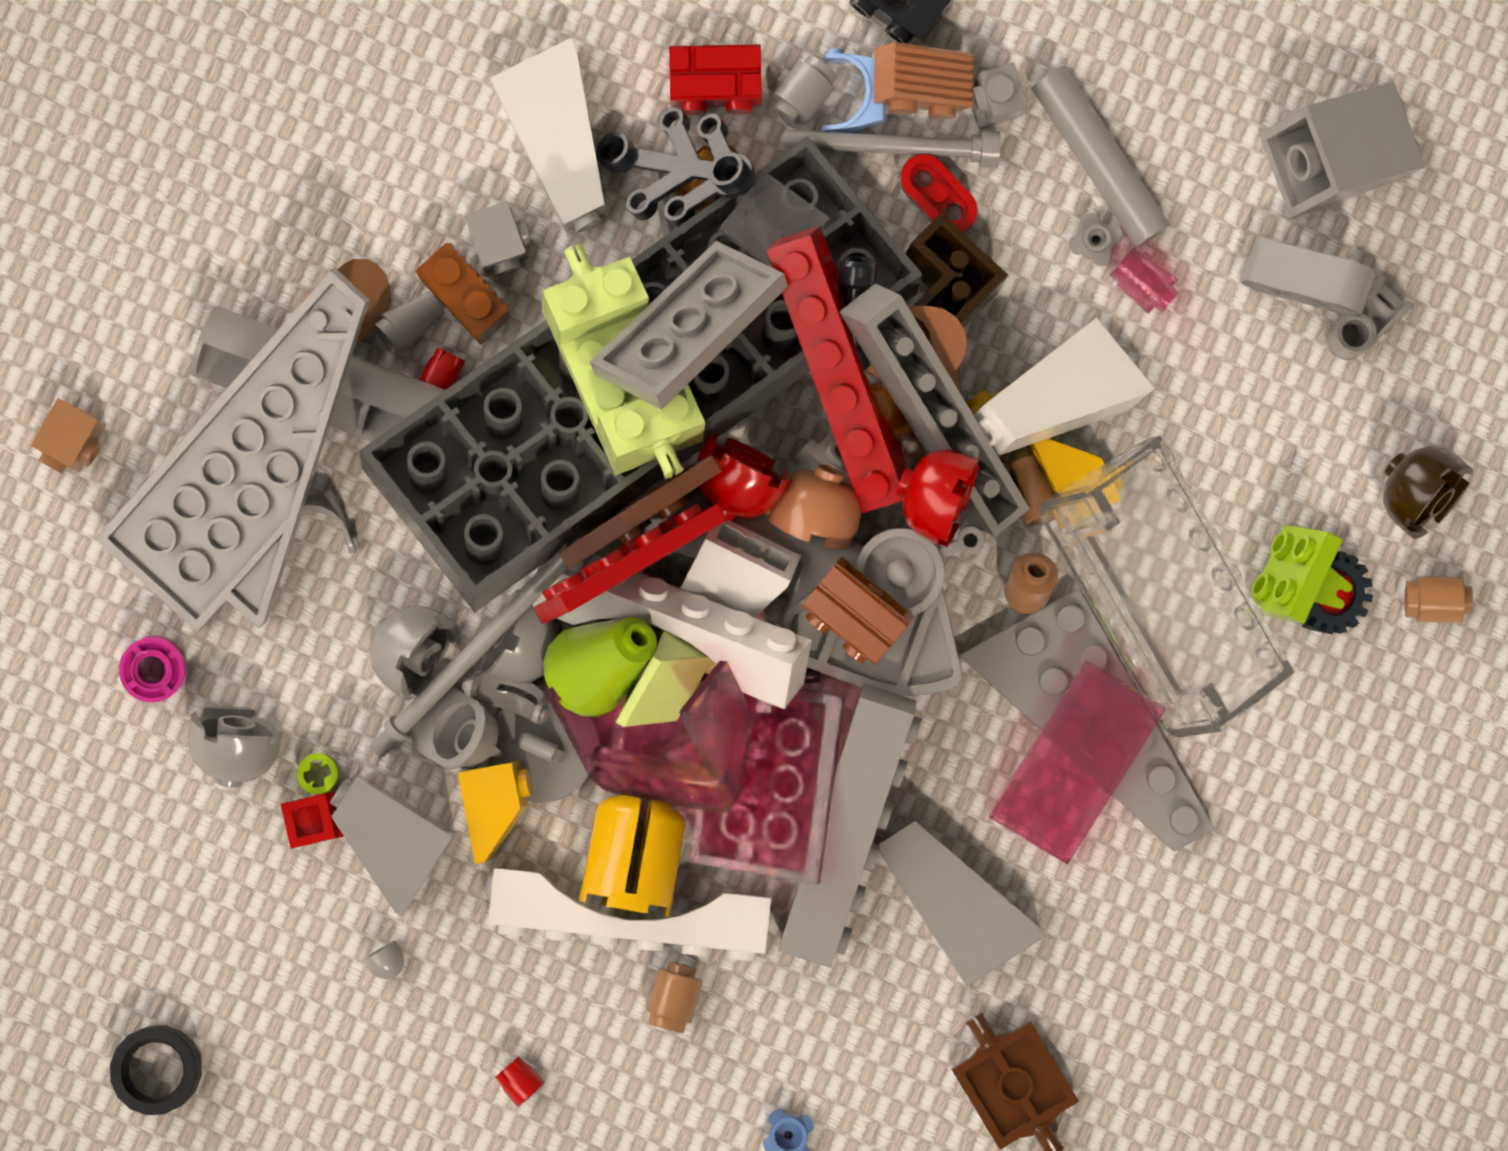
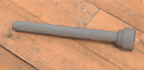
(980, 148)

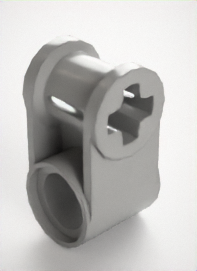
(1379, 316)

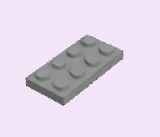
(688, 324)

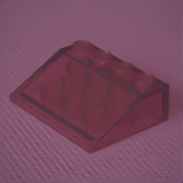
(785, 794)

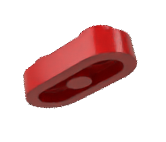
(940, 194)

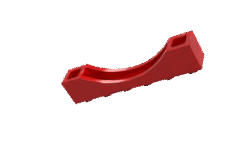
(860, 430)

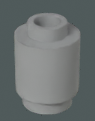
(803, 91)

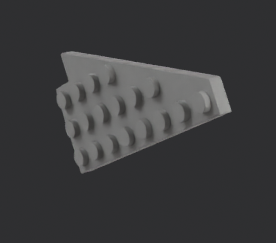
(233, 490)

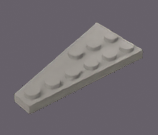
(1034, 668)

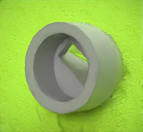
(386, 961)

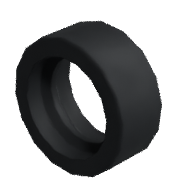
(120, 1070)

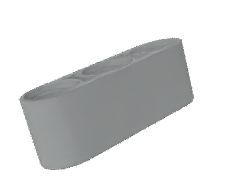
(1308, 277)

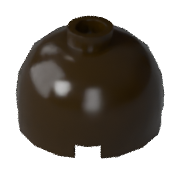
(1423, 487)

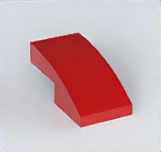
(310, 820)

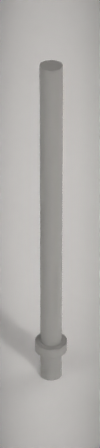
(399, 727)

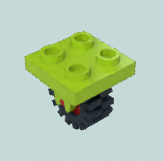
(1312, 582)

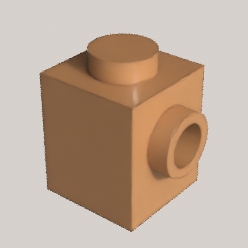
(68, 438)

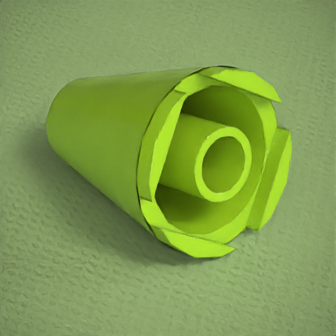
(598, 663)

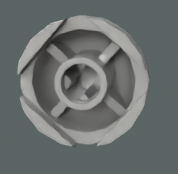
(411, 648)
(521, 649)
(232, 744)

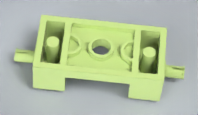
(586, 317)

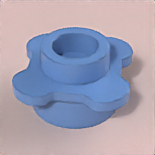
(781, 1123)

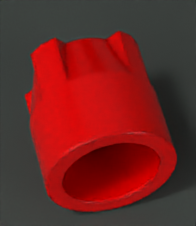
(442, 369)
(519, 1081)

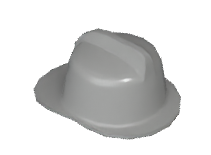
(457, 732)

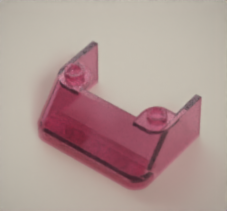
(680, 762)

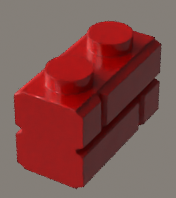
(715, 78)

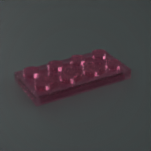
(1076, 762)

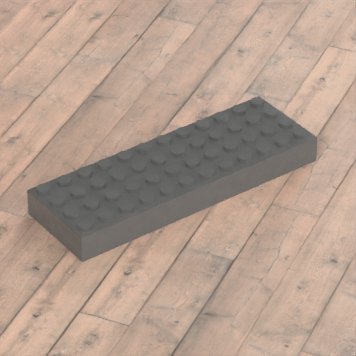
(508, 453)

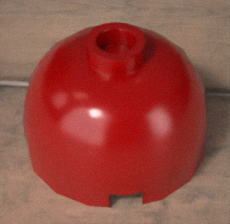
(747, 481)
(937, 494)

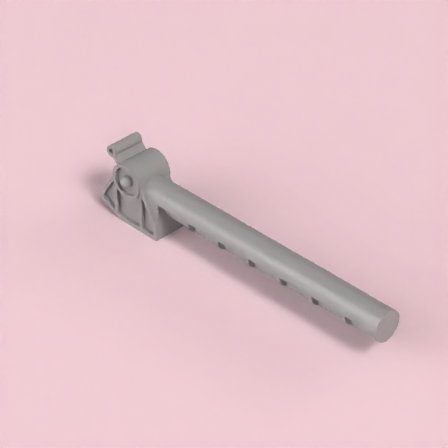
(896, 559)

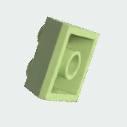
(665, 682)

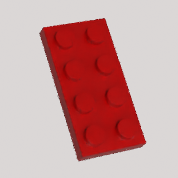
(637, 555)

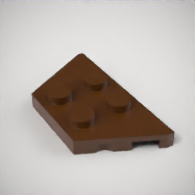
(635, 516)

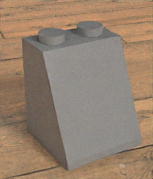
(1341, 148)
(389, 838)

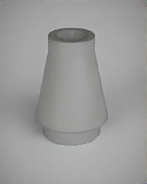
(407, 323)

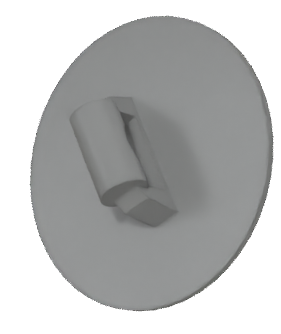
(543, 751)

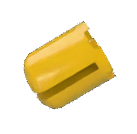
(655, 860)

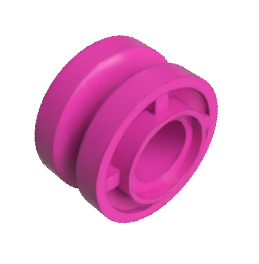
(141, 687)

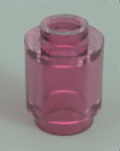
(1145, 281)

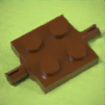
(1014, 1084)

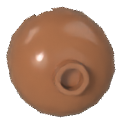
(818, 506)

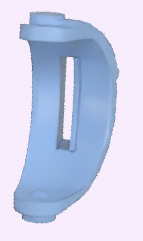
(869, 113)

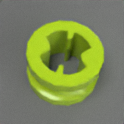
(306, 765)

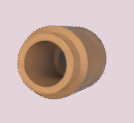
(1030, 583)
(1438, 599)
(674, 997)

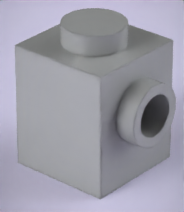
(499, 238)

